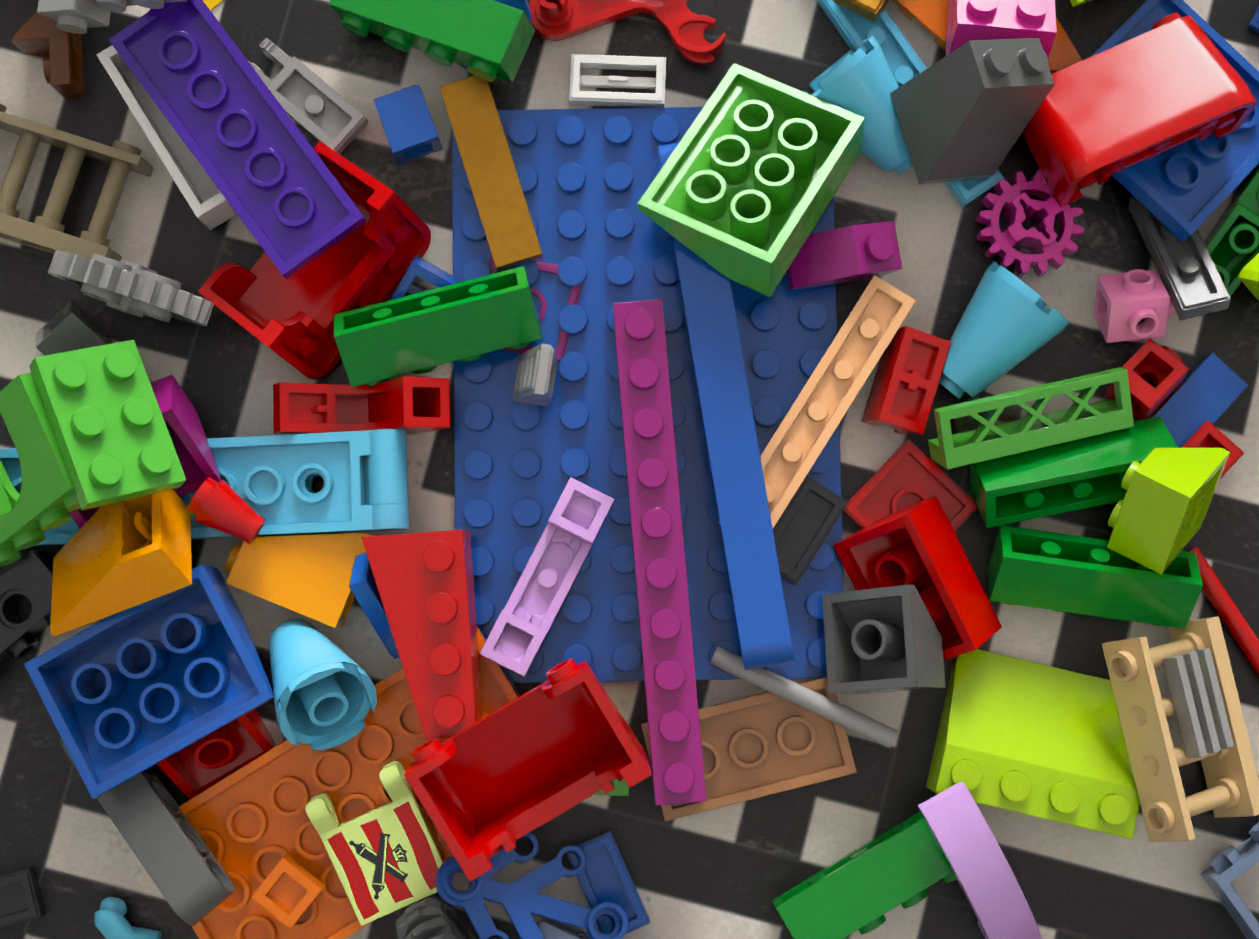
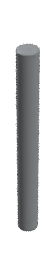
(805, 698)

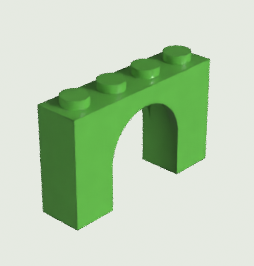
(45, 486)

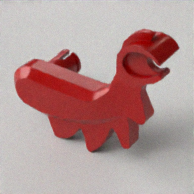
(567, 18)

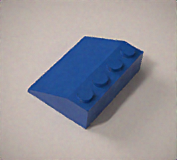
(151, 681)

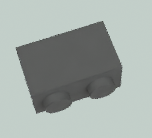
(881, 642)

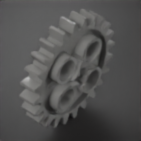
(130, 288)

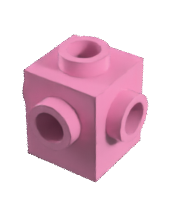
(1132, 306)

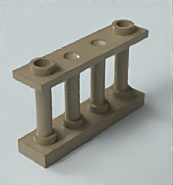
(47, 231)

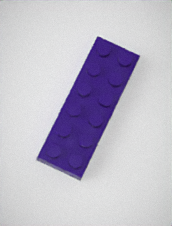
(238, 132)

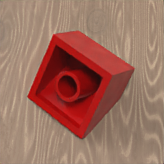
(218, 754)

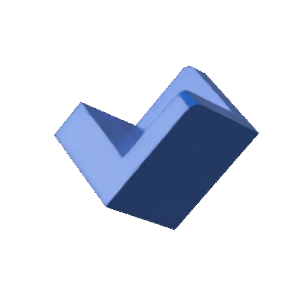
(408, 124)

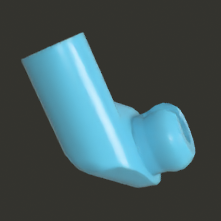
(113, 925)

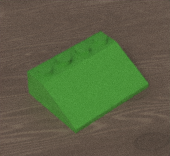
(754, 176)

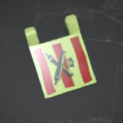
(384, 854)

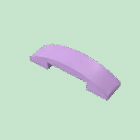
(547, 577)
(979, 865)

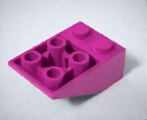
(1000, 20)

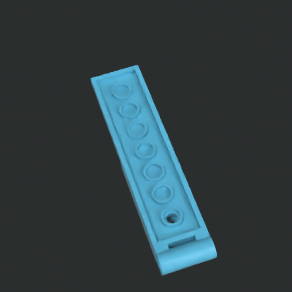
(275, 475)

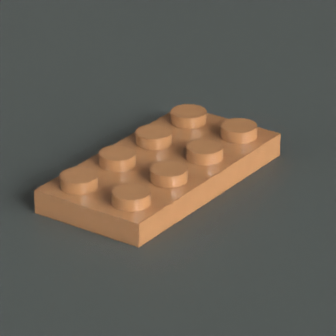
(763, 749)

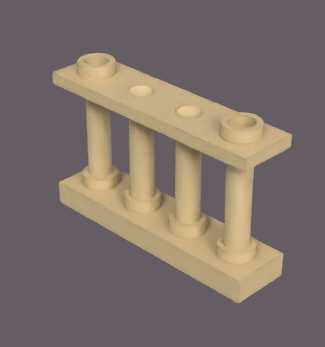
(1154, 761)

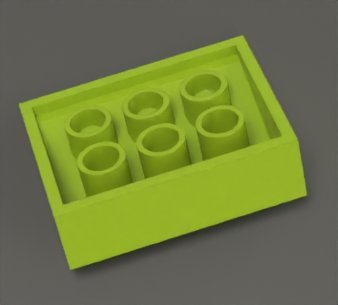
(1035, 743)

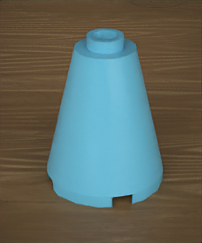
(863, 86)
(997, 332)
(317, 687)

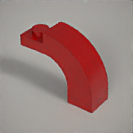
(401, 403)

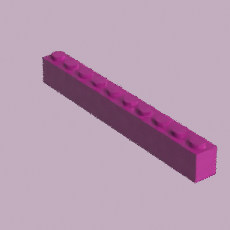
(659, 553)

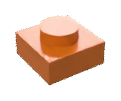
(288, 891)

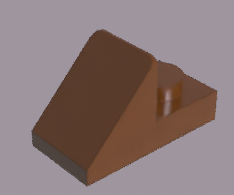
(65, 61)

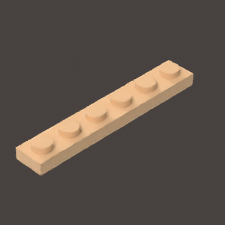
(831, 391)

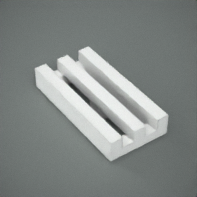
(617, 99)

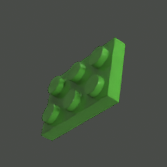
(107, 423)

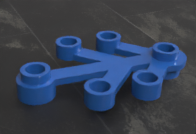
(521, 899)

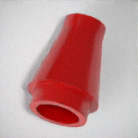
(223, 509)

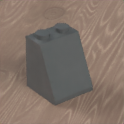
(971, 107)

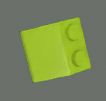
(1164, 503)

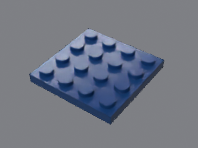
(1195, 176)

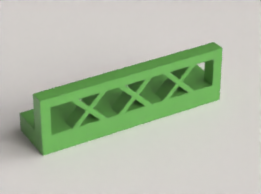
(1034, 429)

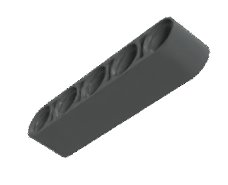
(167, 845)

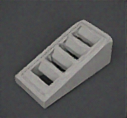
(536, 376)

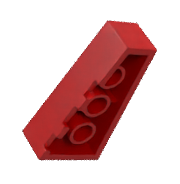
(432, 617)

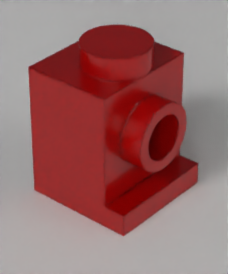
(1157, 365)

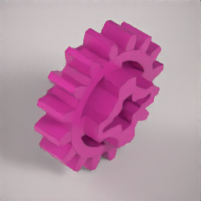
(1038, 240)

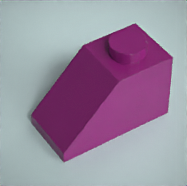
(846, 256)

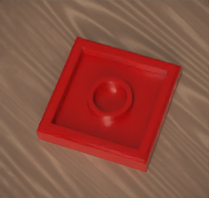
(906, 481)

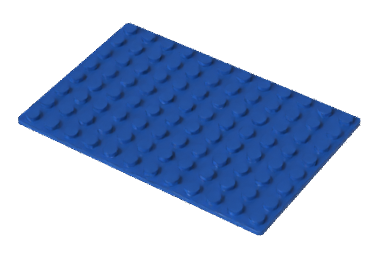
(514, 459)

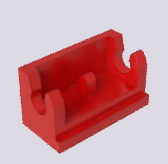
(906, 381)

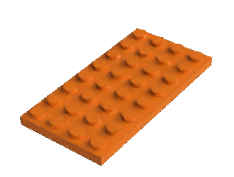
(262, 814)

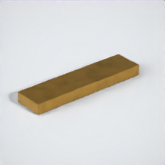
(491, 172)

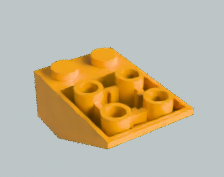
(121, 560)

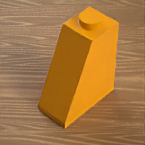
(300, 572)

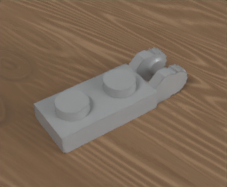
(311, 100)

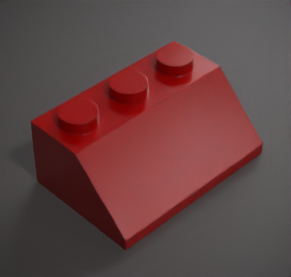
(923, 551)

